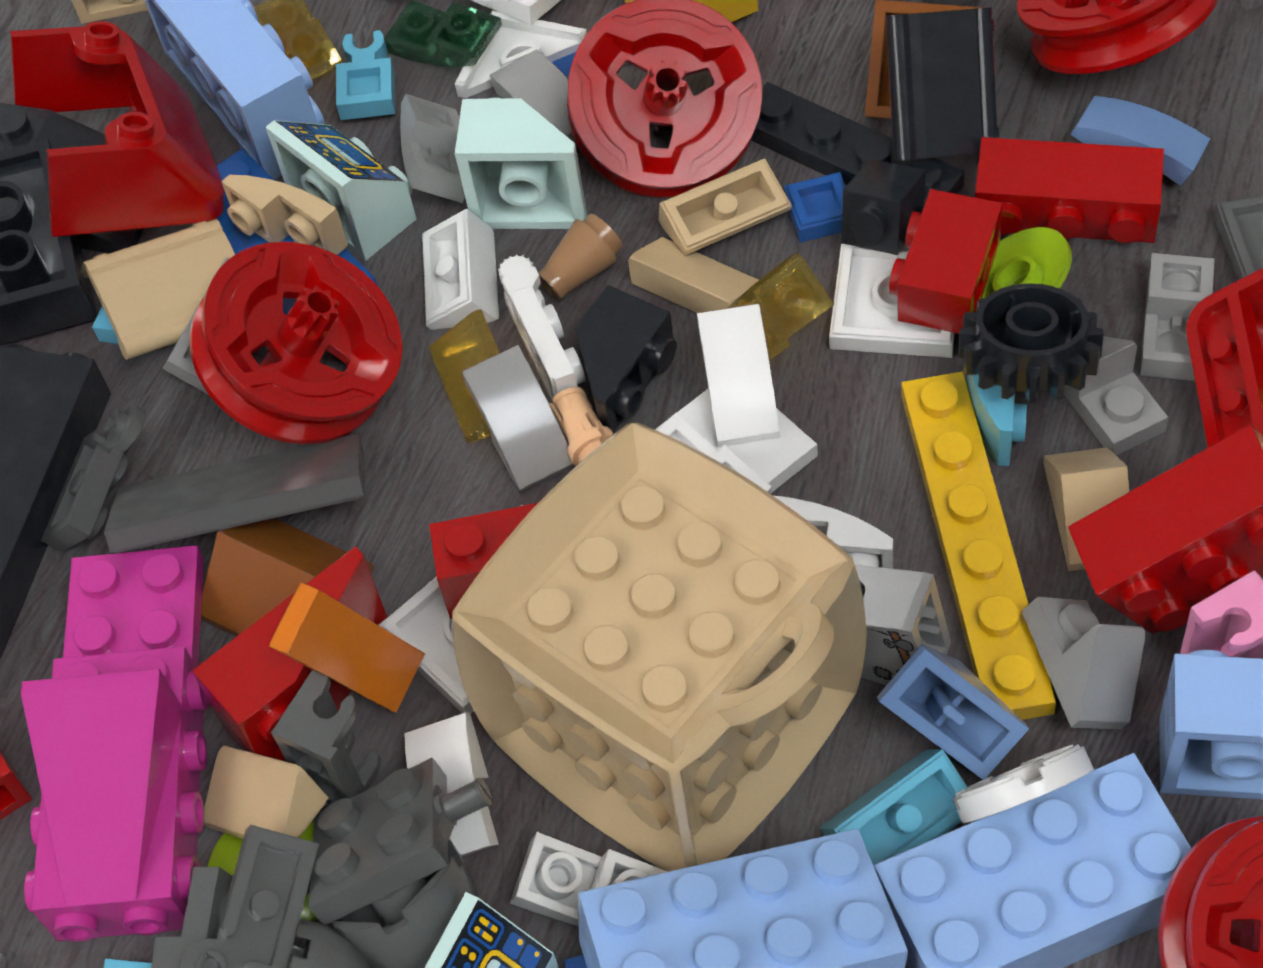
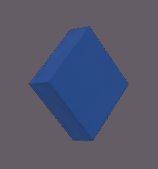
(816, 206)

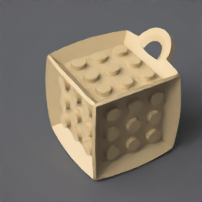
(663, 647)

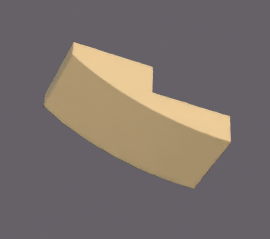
(282, 210)

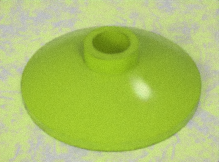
(1032, 257)

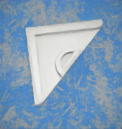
(513, 42)

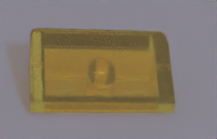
(459, 350)

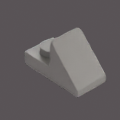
(1116, 401)
(1087, 662)

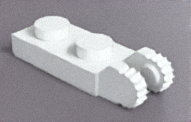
(539, 326)

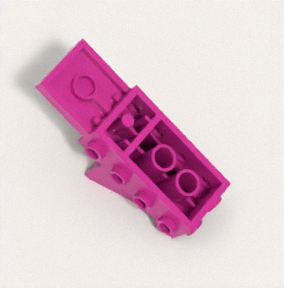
(120, 749)

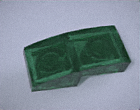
(442, 37)

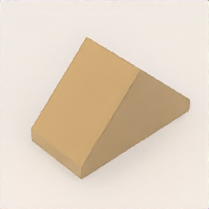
(1079, 486)

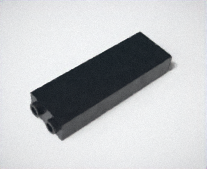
(44, 416)

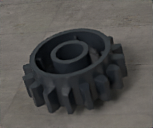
(1031, 341)

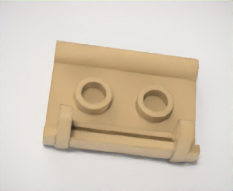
(157, 284)

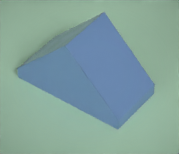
(953, 710)

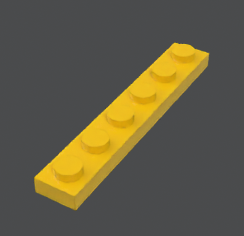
(976, 543)

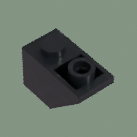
(621, 351)

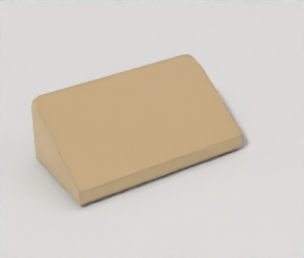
(723, 207)
(687, 279)
(260, 793)

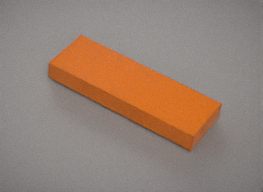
(346, 648)

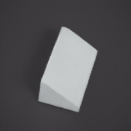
(459, 271)

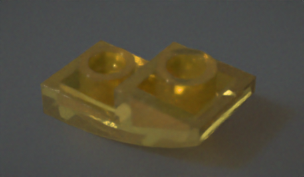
(300, 34)
(787, 301)

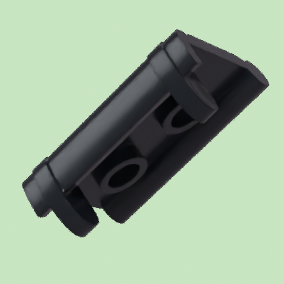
(941, 82)

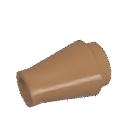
(581, 254)

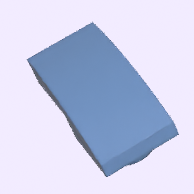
(1130, 124)

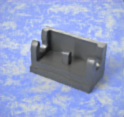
(320, 740)

